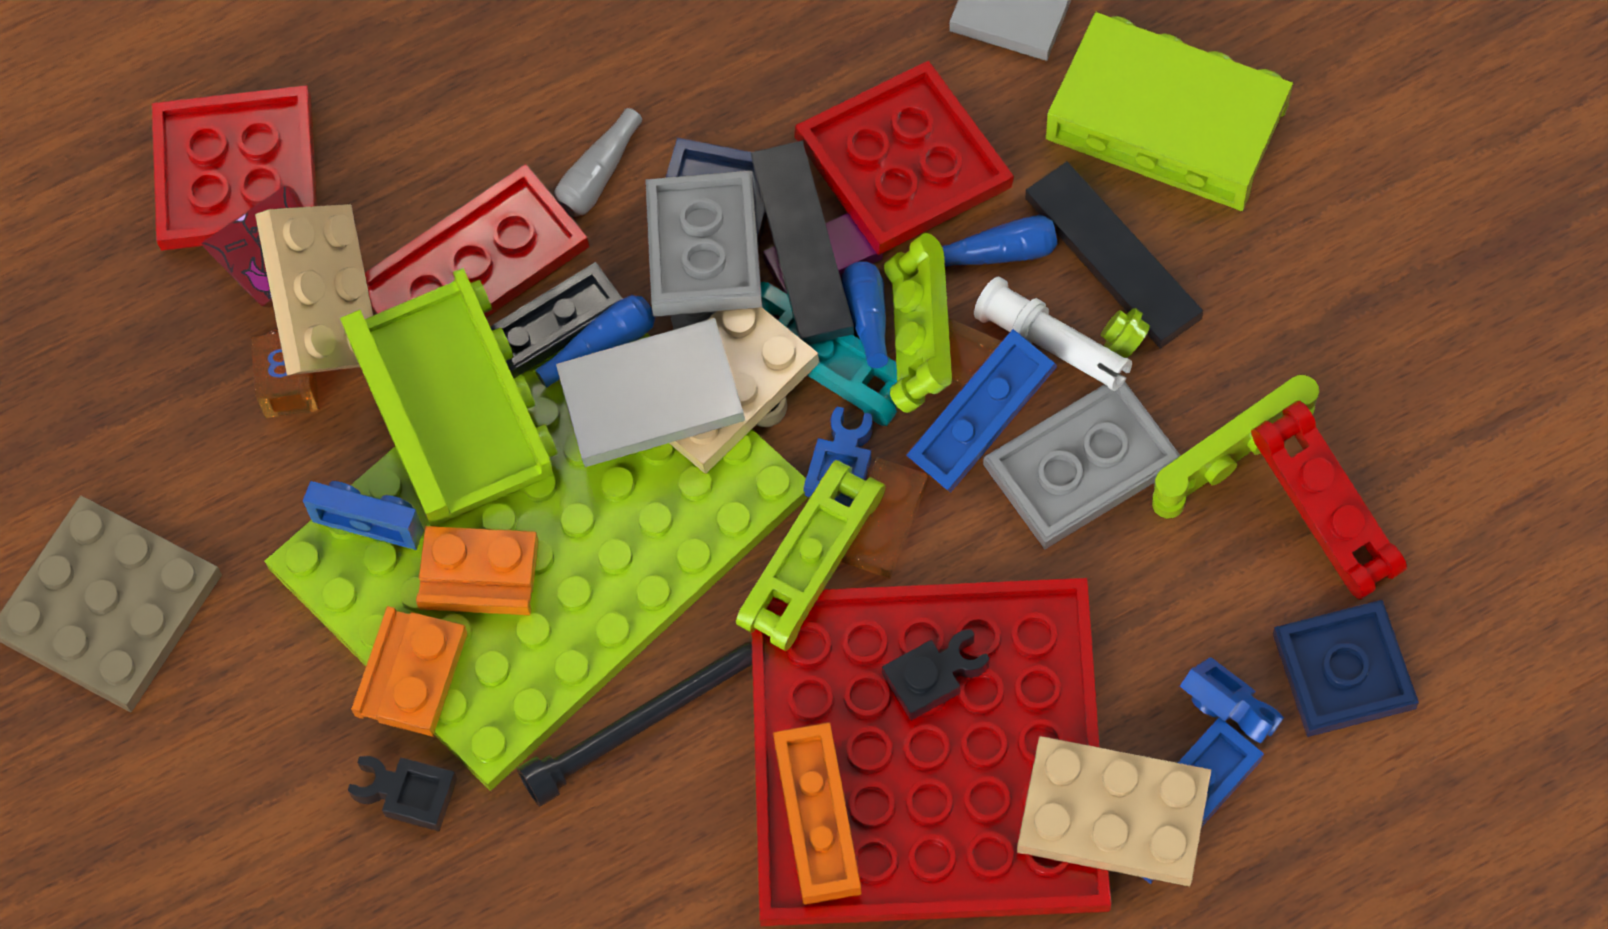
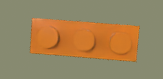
(817, 813)

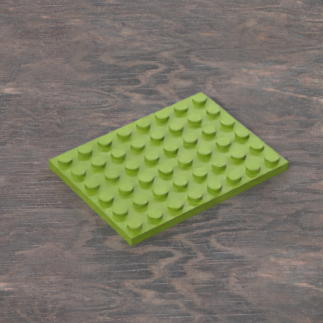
(614, 568)

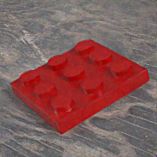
(226, 157)
(903, 157)

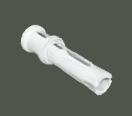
(1035, 324)

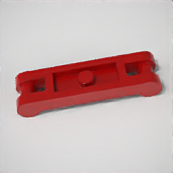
(1327, 500)

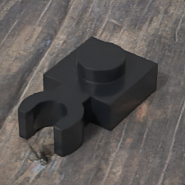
(928, 678)
(411, 794)

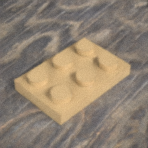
(314, 282)
(765, 367)
(1114, 811)

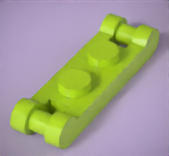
(920, 322)
(1218, 453)
(810, 554)

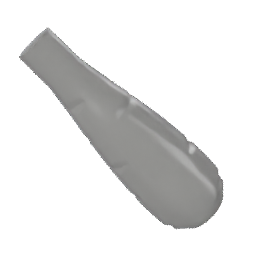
(589, 175)

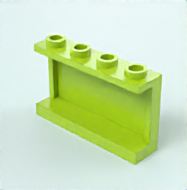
(1168, 110)
(451, 399)

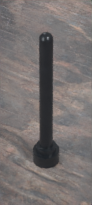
(546, 776)

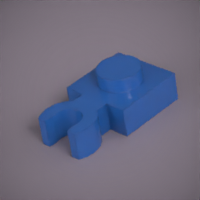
(843, 448)
(1226, 696)

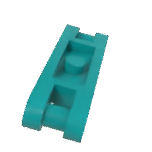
(841, 364)

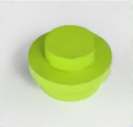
(1125, 332)

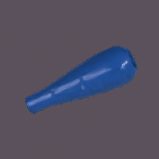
(1009, 242)
(866, 304)
(618, 325)

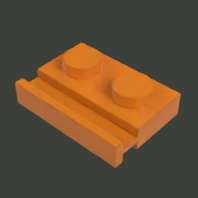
(477, 570)
(409, 671)

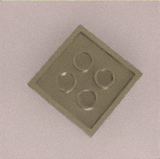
(106, 603)

